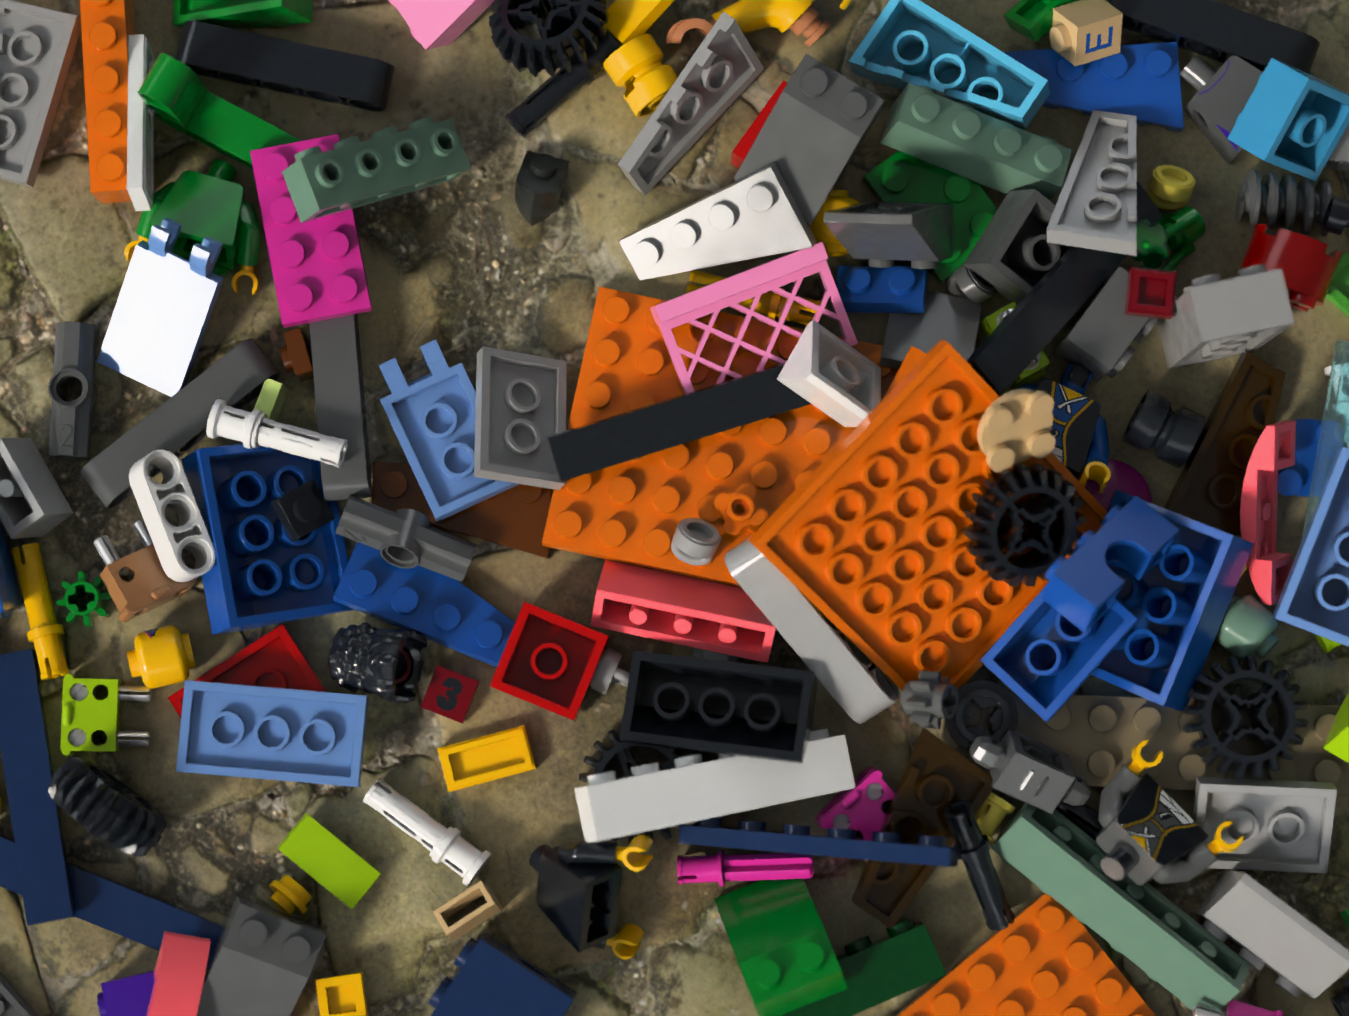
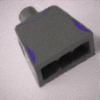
(1219, 99)

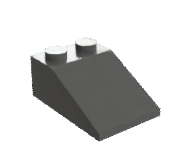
(813, 133)
(895, 232)
(259, 963)

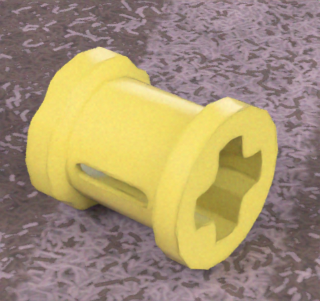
(991, 815)

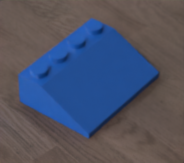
(257, 568)
(1177, 608)

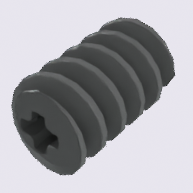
(1283, 200)

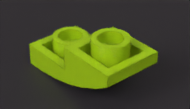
(328, 861)

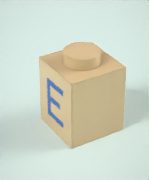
(1086, 31)

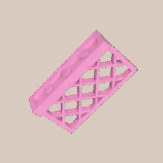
(743, 287)

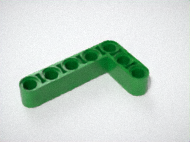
(186, 105)

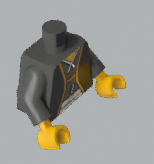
(1149, 832)

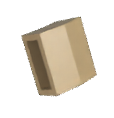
(473, 919)

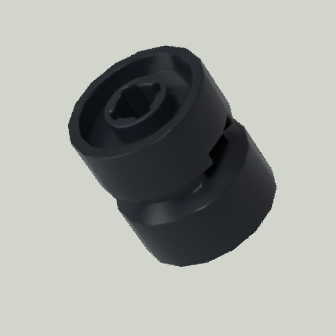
(1167, 430)

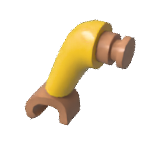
(758, 15)

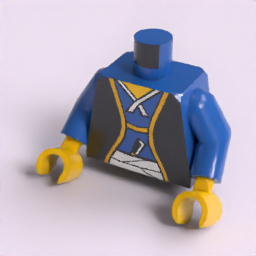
(1077, 426)

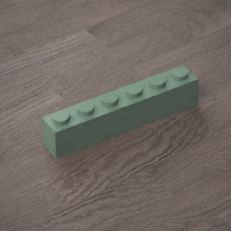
(1126, 915)

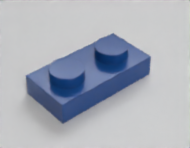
(882, 289)

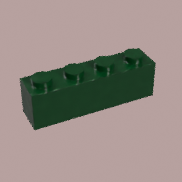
(880, 970)

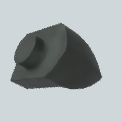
(539, 185)

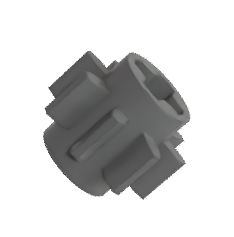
(930, 699)

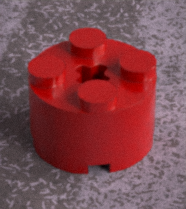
(1302, 260)

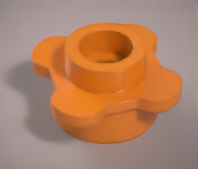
(734, 521)

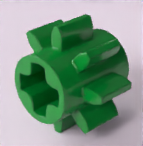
(76, 591)

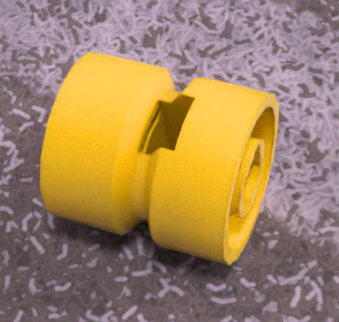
(642, 74)

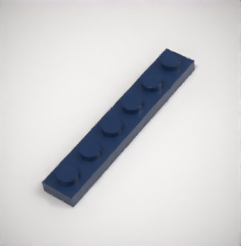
(837, 843)

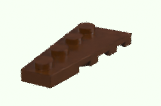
(507, 519)

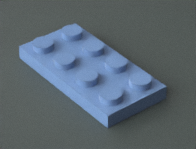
(272, 733)

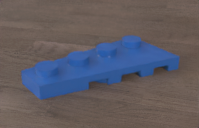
(1135, 82)
(424, 603)

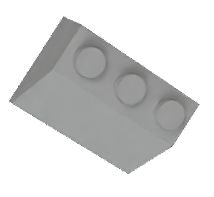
(1273, 935)

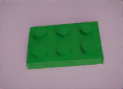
(914, 180)

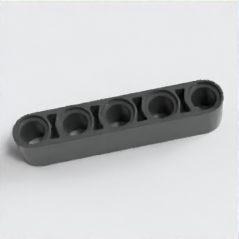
(341, 404)
(179, 420)

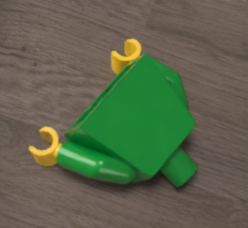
(211, 208)

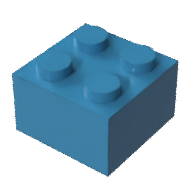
(1292, 120)

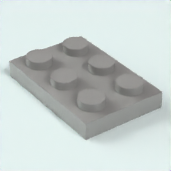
(515, 411)
(1282, 822)

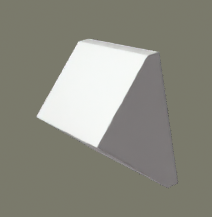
(832, 376)

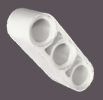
(177, 494)

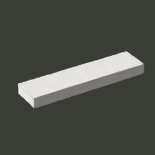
(139, 126)

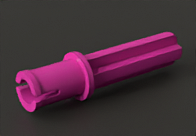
(743, 867)

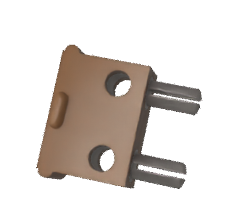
(145, 580)

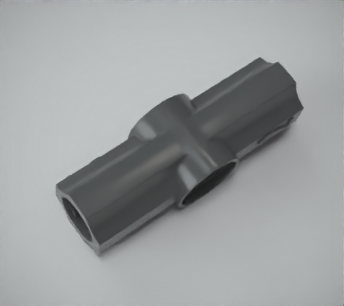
(73, 361)
(406, 538)

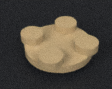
(1016, 428)

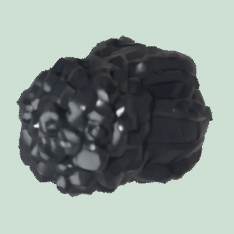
(378, 661)

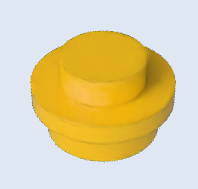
(289, 895)

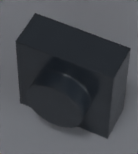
(302, 510)

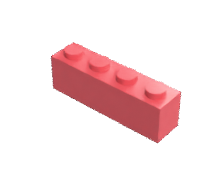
(681, 611)

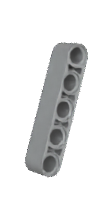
(826, 651)

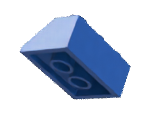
(1049, 657)

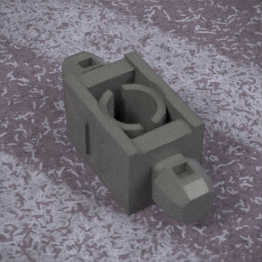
(1030, 771)

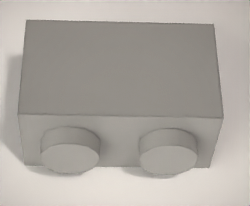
(28, 492)

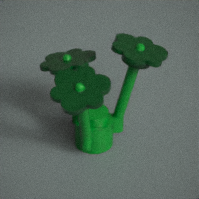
(1169, 233)

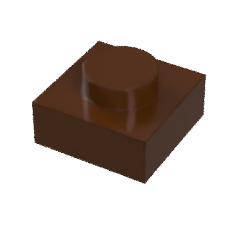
(297, 354)

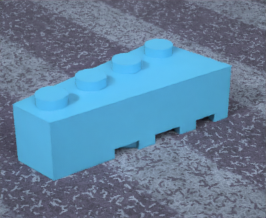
(930, 50)

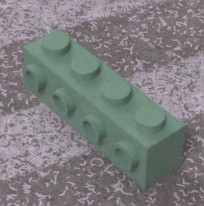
(974, 143)
(376, 168)

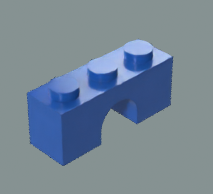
(1130, 539)

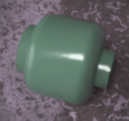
(1247, 628)

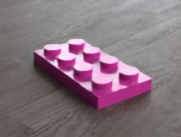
(313, 262)

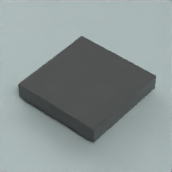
(944, 318)

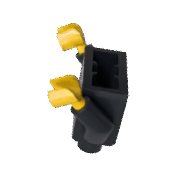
(582, 891)

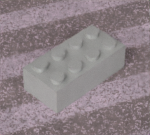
(1225, 316)

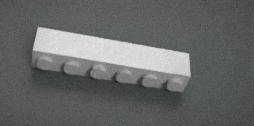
(708, 789)

